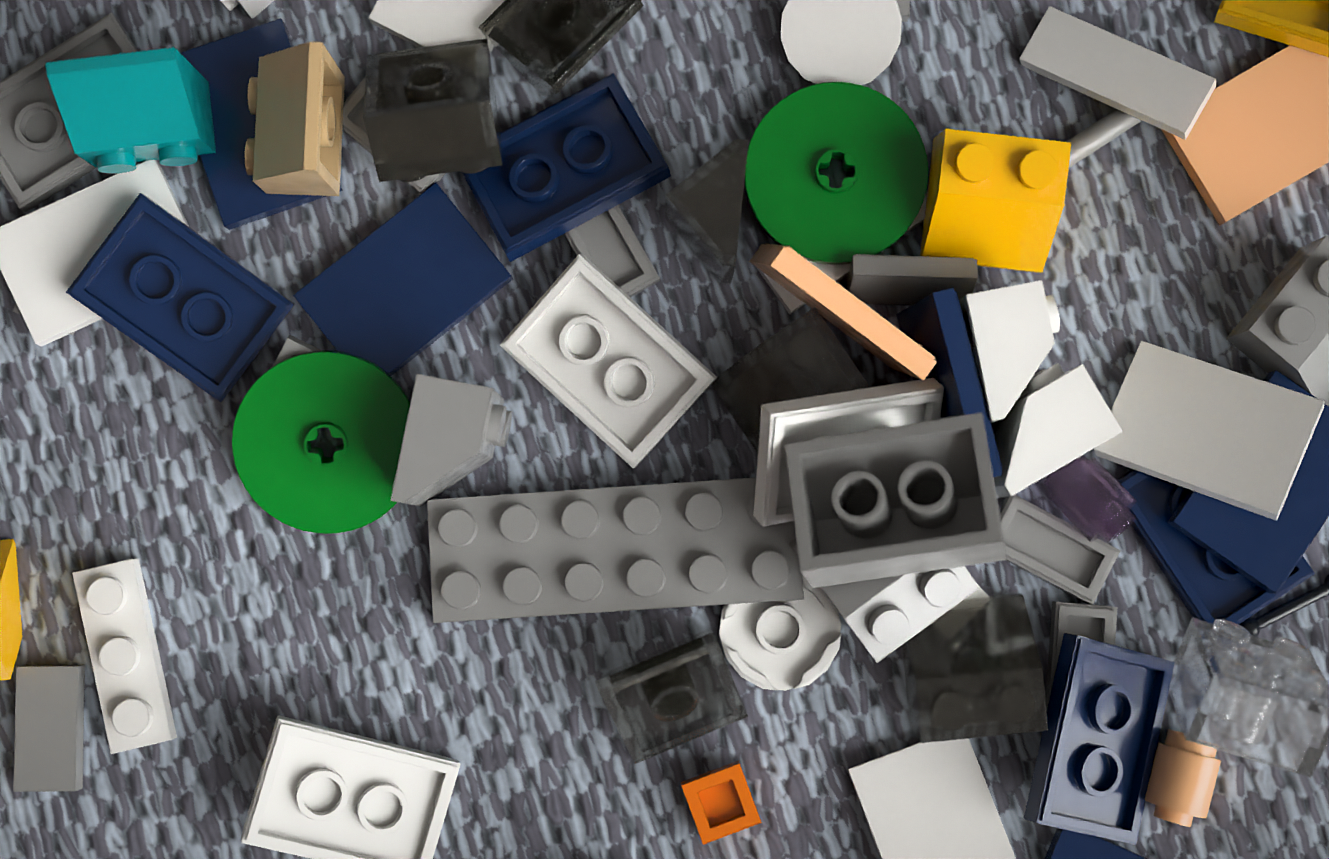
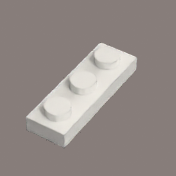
(124, 655)

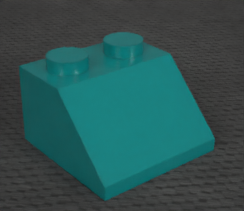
(134, 108)

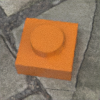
(720, 802)

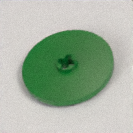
(871, 140)
(286, 413)

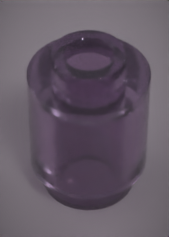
(1091, 498)

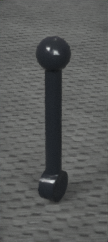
(1254, 625)

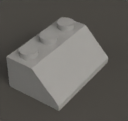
(895, 501)

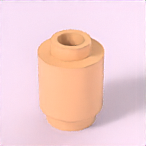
(1182, 779)

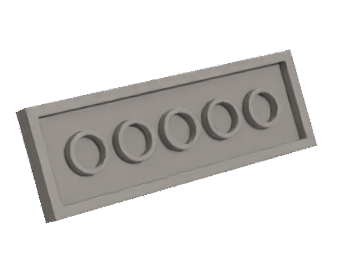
(607, 551)

